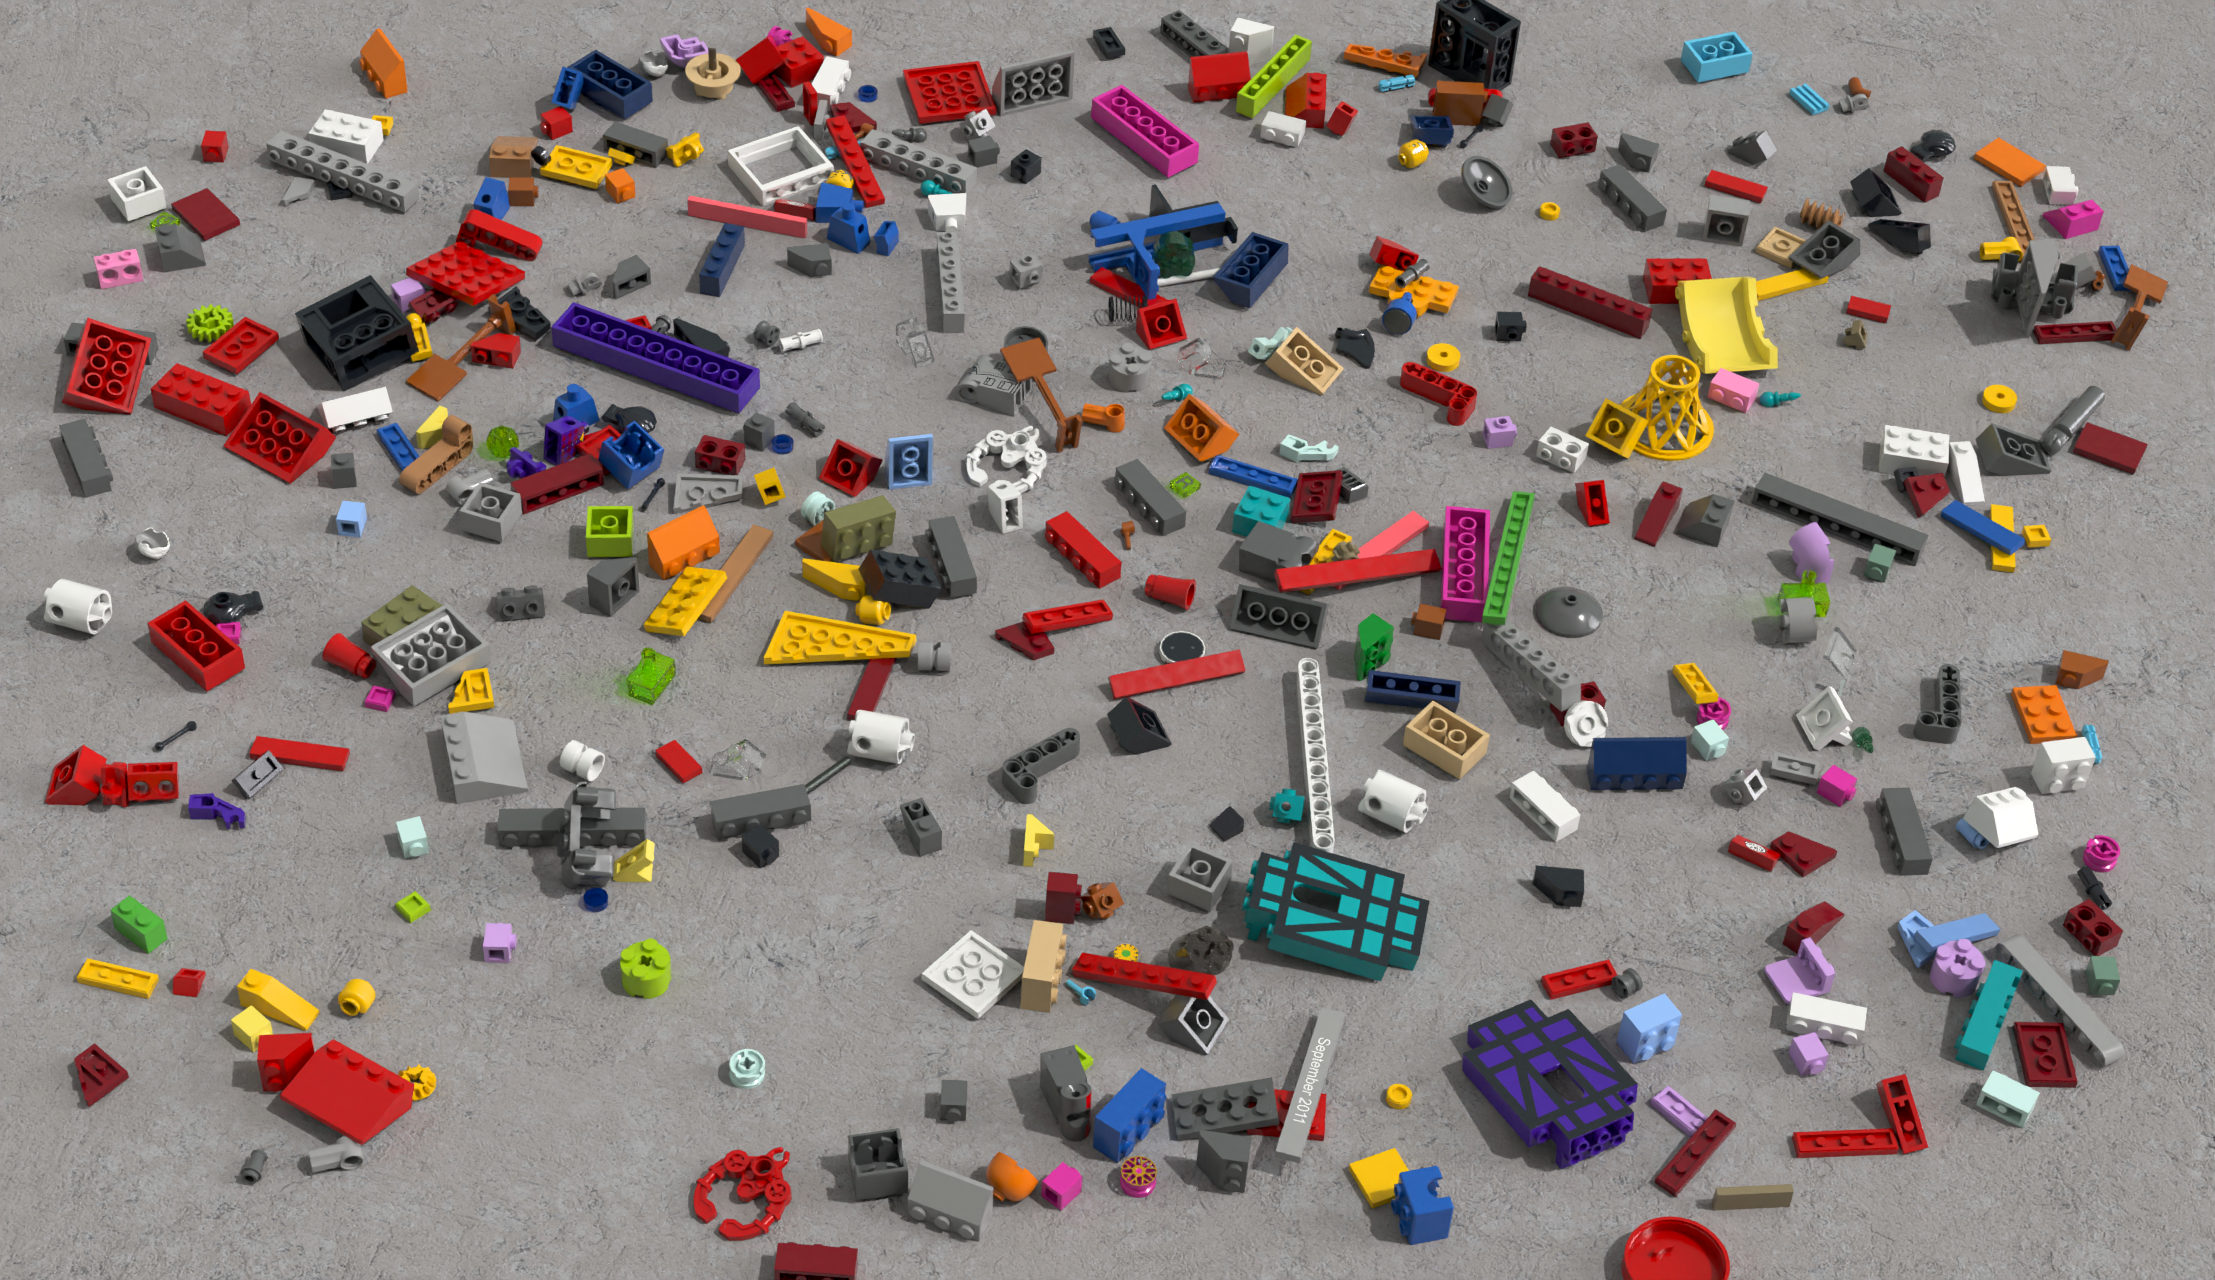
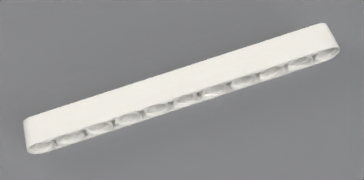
(1314, 756)

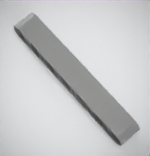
(2061, 1001)

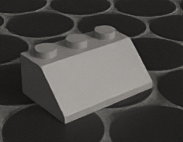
(950, 1201)

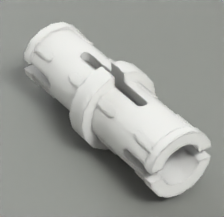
(800, 340)

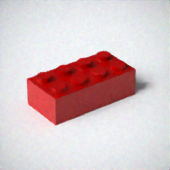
(201, 399)
(196, 645)

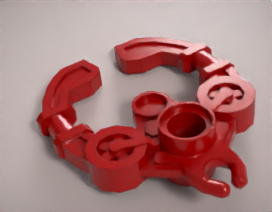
(753, 1184)

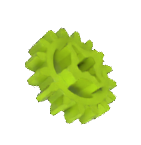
(209, 322)

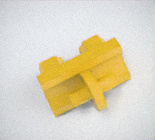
(686, 149)

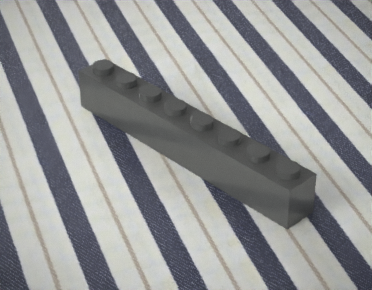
(1838, 518)

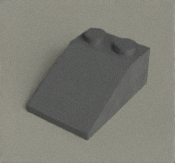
(1827, 251)
(2011, 452)

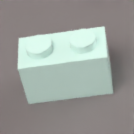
(2007, 1099)

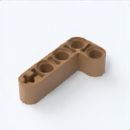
(441, 457)

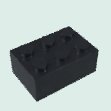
(900, 578)

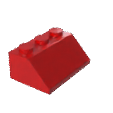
(1218, 76)
(1307, 99)

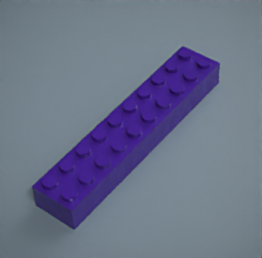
(656, 357)

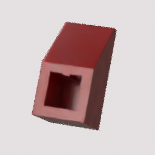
(1392, 254)
(497, 350)

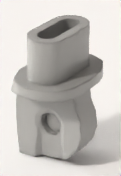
(1854, 103)
(585, 283)

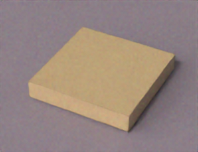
(1779, 246)

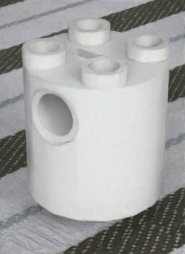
(77, 606)
(880, 736)
(1394, 801)

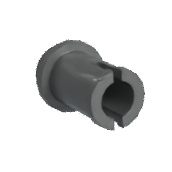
(662, 324)
(252, 1172)

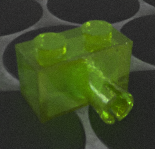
(1807, 588)
(651, 676)

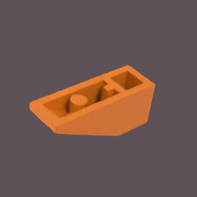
(828, 33)

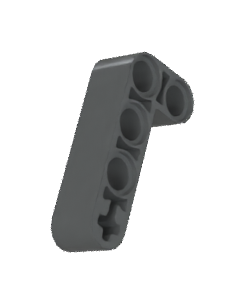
(1945, 721)
(1024, 768)

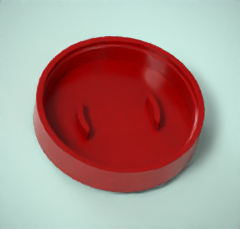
(1674, 1251)

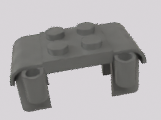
(2059, 295)
(580, 865)

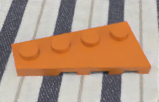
(1386, 59)

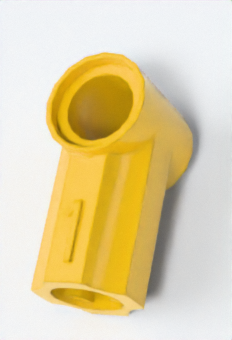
(1993, 250)

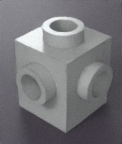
(977, 124)
(1026, 270)
(1745, 785)

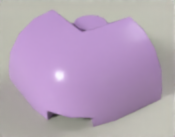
(682, 51)
(1812, 552)

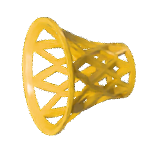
(1652, 391)

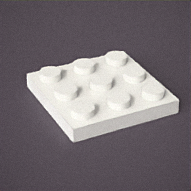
(973, 974)

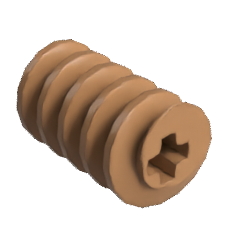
(1819, 215)

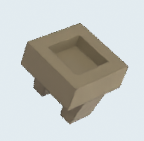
(1856, 335)

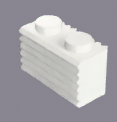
(1283, 129)
(2059, 185)

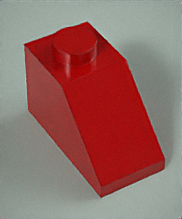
(1593, 502)

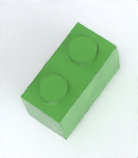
(139, 924)

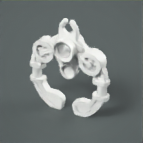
(1014, 449)

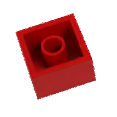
(801, 62)

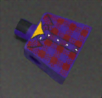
(562, 439)

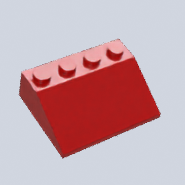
(106, 369)
(279, 439)
(349, 1092)

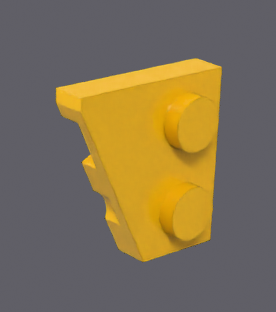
(472, 692)

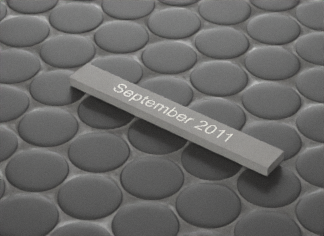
(1310, 1085)

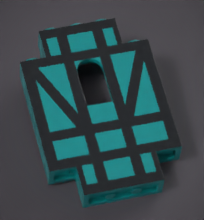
(1373, 919)

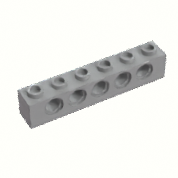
(918, 162)
(950, 282)
(1532, 664)

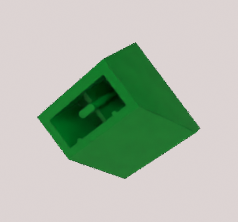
(1372, 645)

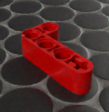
(499, 235)
(1449, 392)

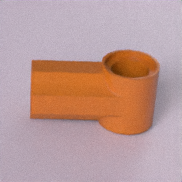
(1111, 416)

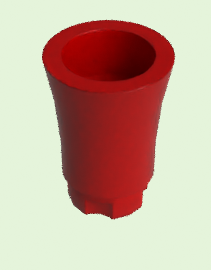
(1171, 590)
(348, 656)

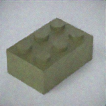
(858, 528)
(397, 614)

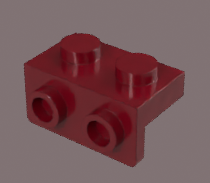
(432, 305)

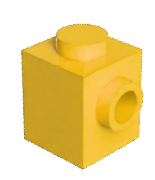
(769, 486)

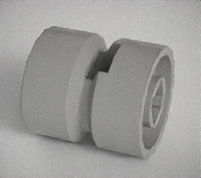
(934, 655)

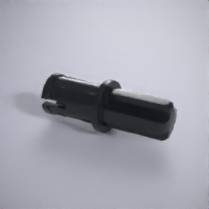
(2094, 887)

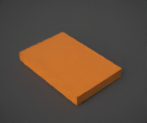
(2009, 162)

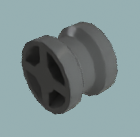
(767, 333)
(1627, 983)

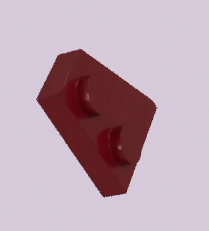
(854, 116)
(1926, 491)
(1032, 645)
(1802, 853)
(98, 1073)

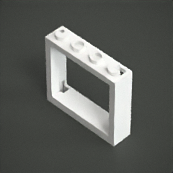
(786, 186)

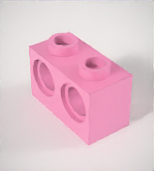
(118, 268)

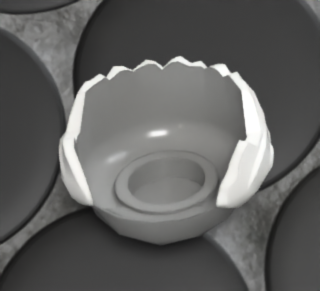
(652, 64)
(152, 543)

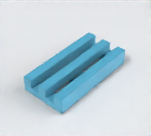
(1810, 97)

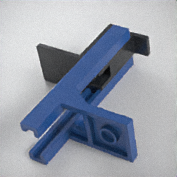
(1201, 223)

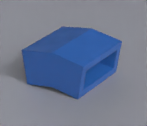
(886, 237)

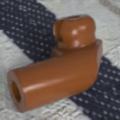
(1856, 87)
(2098, 283)

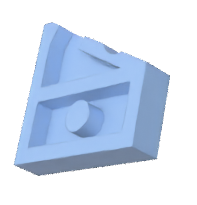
(1907, 929)

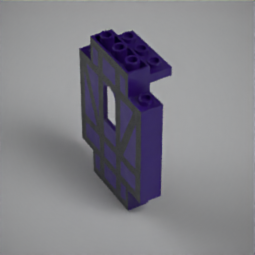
(1508, 1066)

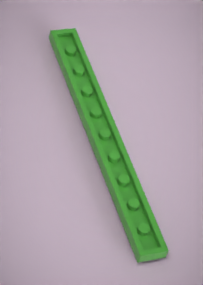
(1508, 558)

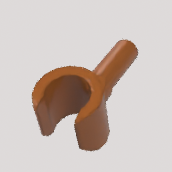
(864, 130)
(1127, 529)

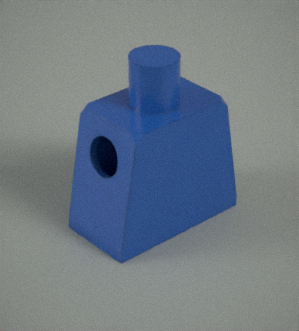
(568, 88)
(492, 198)
(831, 199)
(849, 229)
(577, 404)

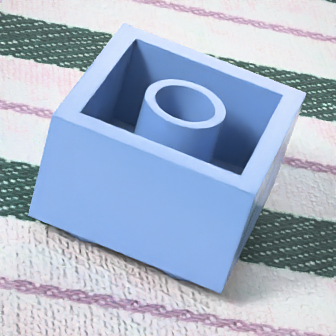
(1649, 1028)

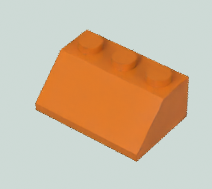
(383, 65)
(1200, 429)
(682, 543)

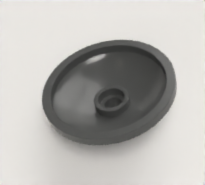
(1486, 182)
(1569, 612)

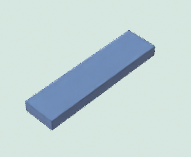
(1968, 928)

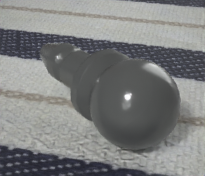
(918, 135)

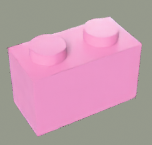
(1733, 390)

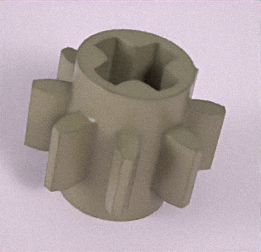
(1345, 551)

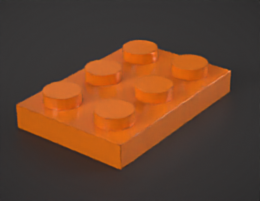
(2043, 713)

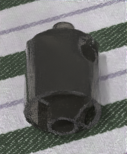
(1201, 951)

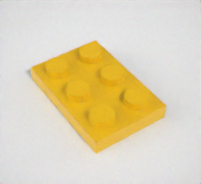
(576, 167)

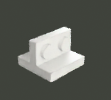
(1826, 720)

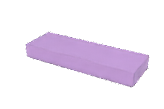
(1678, 1110)

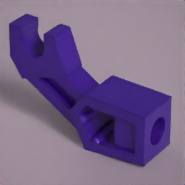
(209, 807)

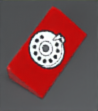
(795, 208)
(1754, 852)

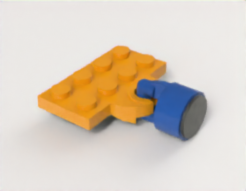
(1411, 301)

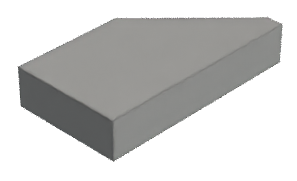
(299, 189)

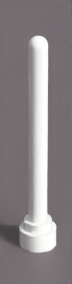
(1194, 276)

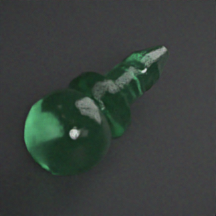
(1863, 739)

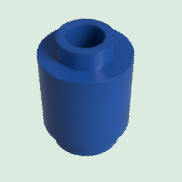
(1102, 219)

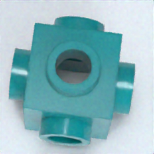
(1295, 801)

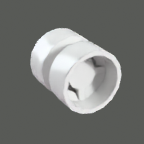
(583, 760)

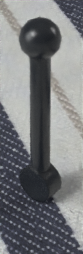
(1479, 128)
(660, 482)
(191, 726)

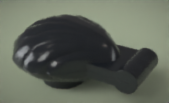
(1934, 144)
(625, 416)
(230, 607)

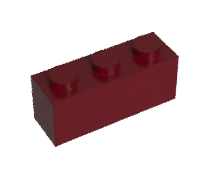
(1913, 174)
(815, 1262)

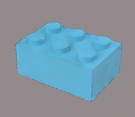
(1716, 56)

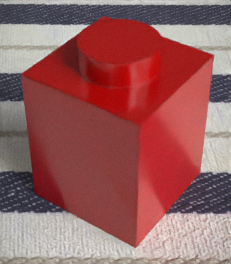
(1342, 118)
(556, 123)
(214, 146)

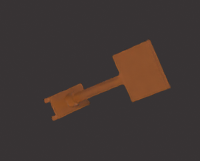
(2146, 286)
(1032, 361)
(439, 375)

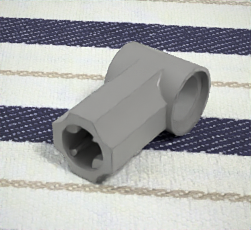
(461, 488)
(343, 1153)

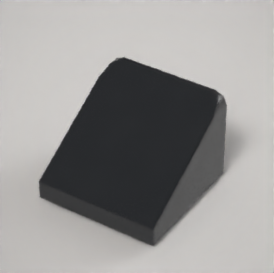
(1228, 824)

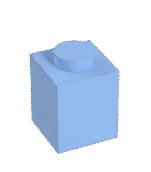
(351, 519)

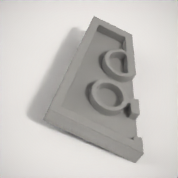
(705, 489)

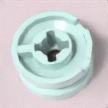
(815, 506)
(744, 1077)

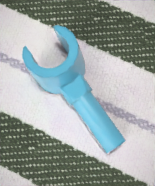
(1083, 993)

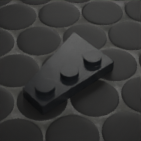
(525, 316)

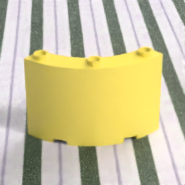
(1723, 325)

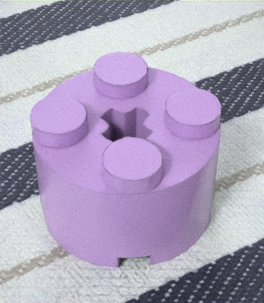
(1957, 968)

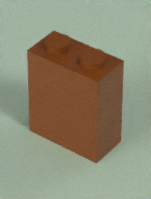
(1460, 102)

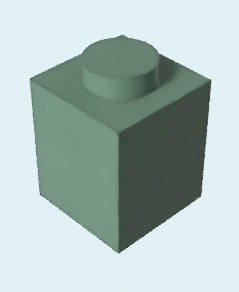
(1879, 563)
(2102, 975)

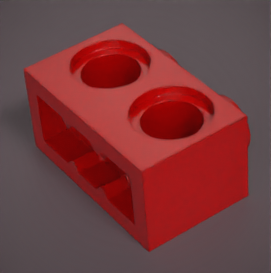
(153, 775)

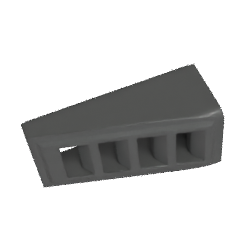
(1359, 489)

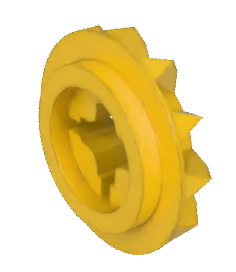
(427, 1081)

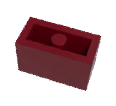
(1061, 898)

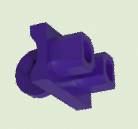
(522, 465)

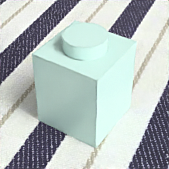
(1709, 740)
(412, 837)

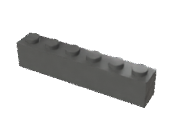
(540, 828)

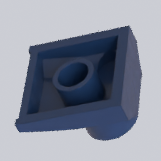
(1432, 129)

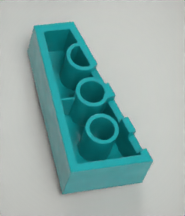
(1987, 1015)

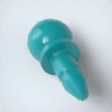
(929, 188)
(1178, 392)
(1769, 399)

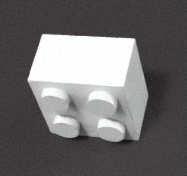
(137, 193)
(2063, 765)

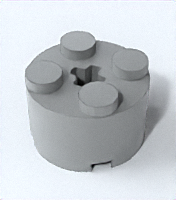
(1129, 368)
(1797, 620)

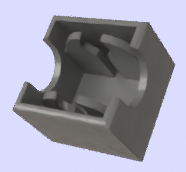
(877, 1164)

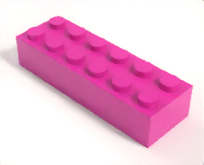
(1145, 130)
(1465, 563)

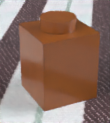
(522, 191)
(1428, 621)

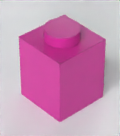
(1837, 786)
(1061, 1186)

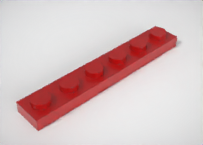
(855, 161)
(1144, 976)

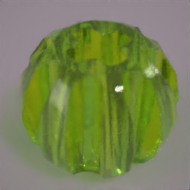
(501, 440)

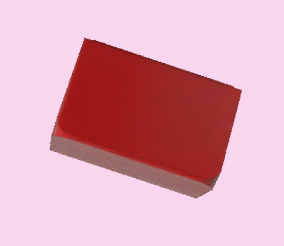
(188, 982)

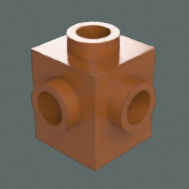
(1101, 900)

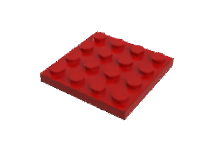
(948, 91)
(465, 273)

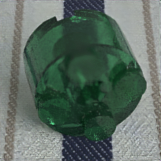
(1174, 254)

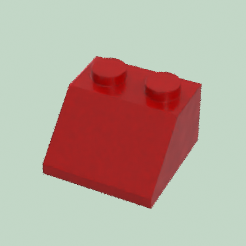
(850, 467)
(76, 778)
(282, 1058)

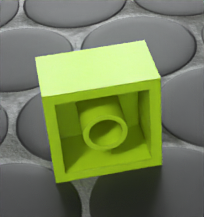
(609, 531)

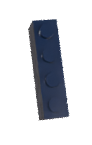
(722, 260)
(1411, 690)

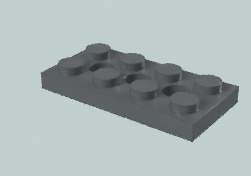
(1231, 1095)

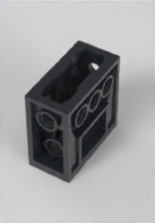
(1473, 30)
(354, 326)

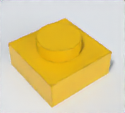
(387, 123)
(621, 157)
(2036, 536)

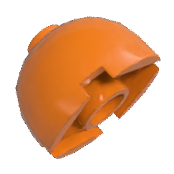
(1009, 1179)

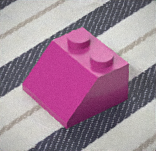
(2075, 218)

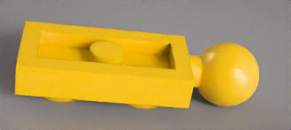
(421, 337)

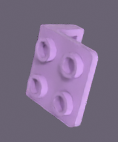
(1802, 974)

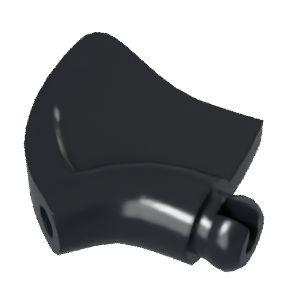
(1357, 345)

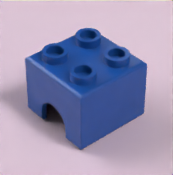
(631, 455)
(1420, 1210)

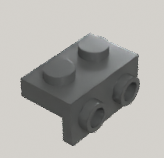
(520, 603)

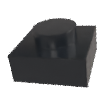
(1902, 474)

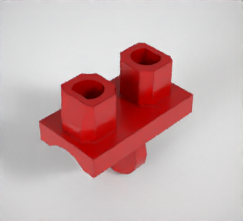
(114, 784)

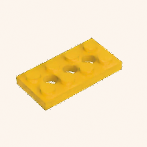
(685, 601)

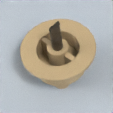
(713, 74)

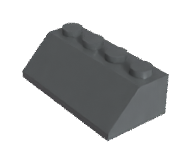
(1279, 616)

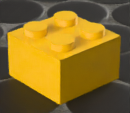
(1617, 428)

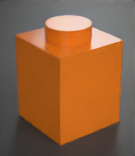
(620, 185)

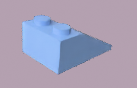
(909, 461)

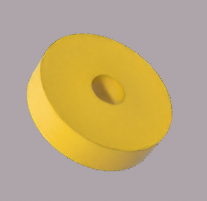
(1443, 357)
(1999, 398)

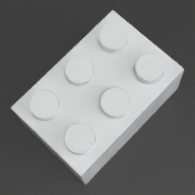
(347, 134)
(1913, 448)

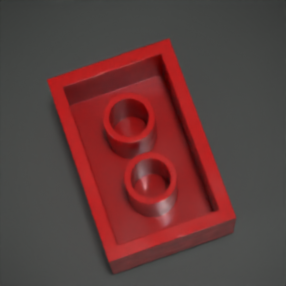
(1662, 277)

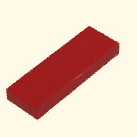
(1736, 186)
(1578, 979)

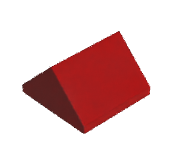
(761, 59)
(1160, 324)

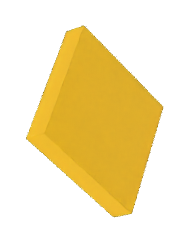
(1378, 1175)

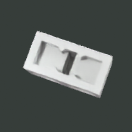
(1562, 449)

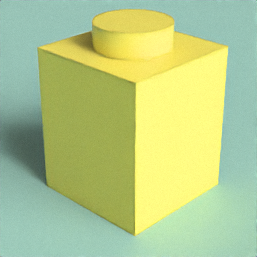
(248, 1027)

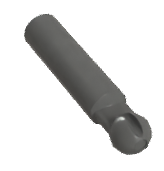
(2073, 419)

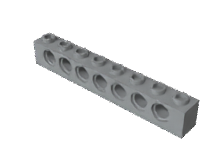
(342, 171)

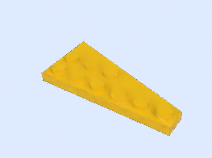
(820, 639)

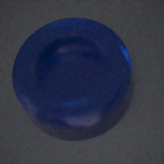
(867, 93)
(782, 444)
(596, 899)

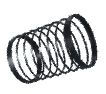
(1111, 307)

